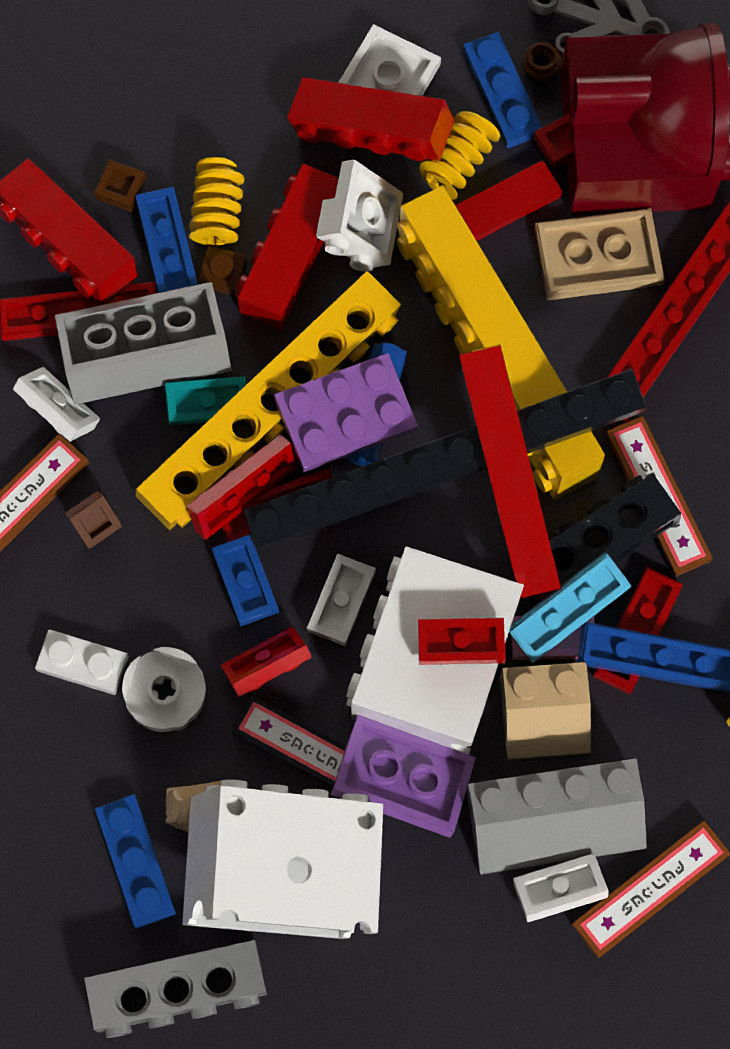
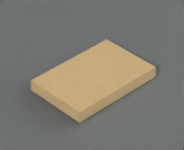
(599, 254)

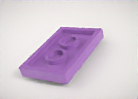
(345, 412)
(406, 774)

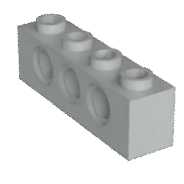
(108, 990)

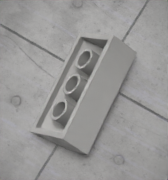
(142, 343)
(557, 816)

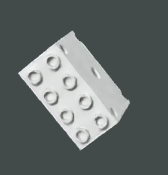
(428, 700)
(283, 861)

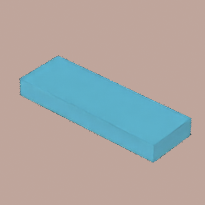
(569, 607)

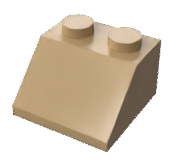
(546, 710)

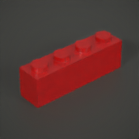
(371, 119)
(65, 233)
(288, 251)

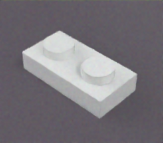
(55, 404)
(341, 600)
(82, 662)
(560, 887)

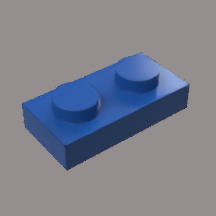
(245, 580)

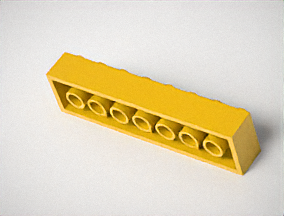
(484, 315)

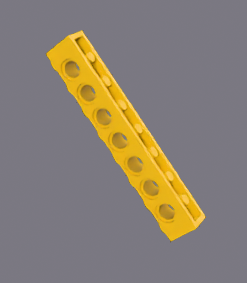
(364, 299)

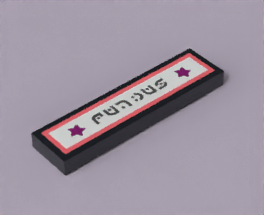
(289, 740)

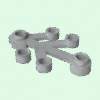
(604, 20)

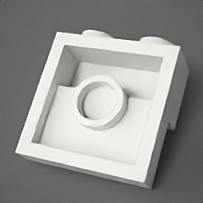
(361, 218)

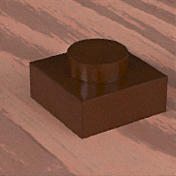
(120, 185)
(222, 269)
(93, 519)

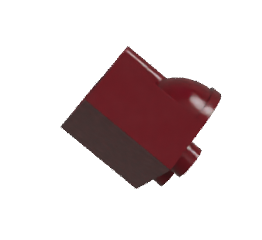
(647, 120)

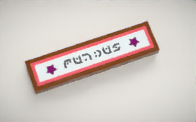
(640, 455)
(37, 486)
(650, 889)

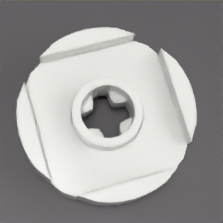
(153, 669)

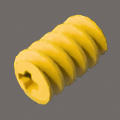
(466, 140)
(216, 202)

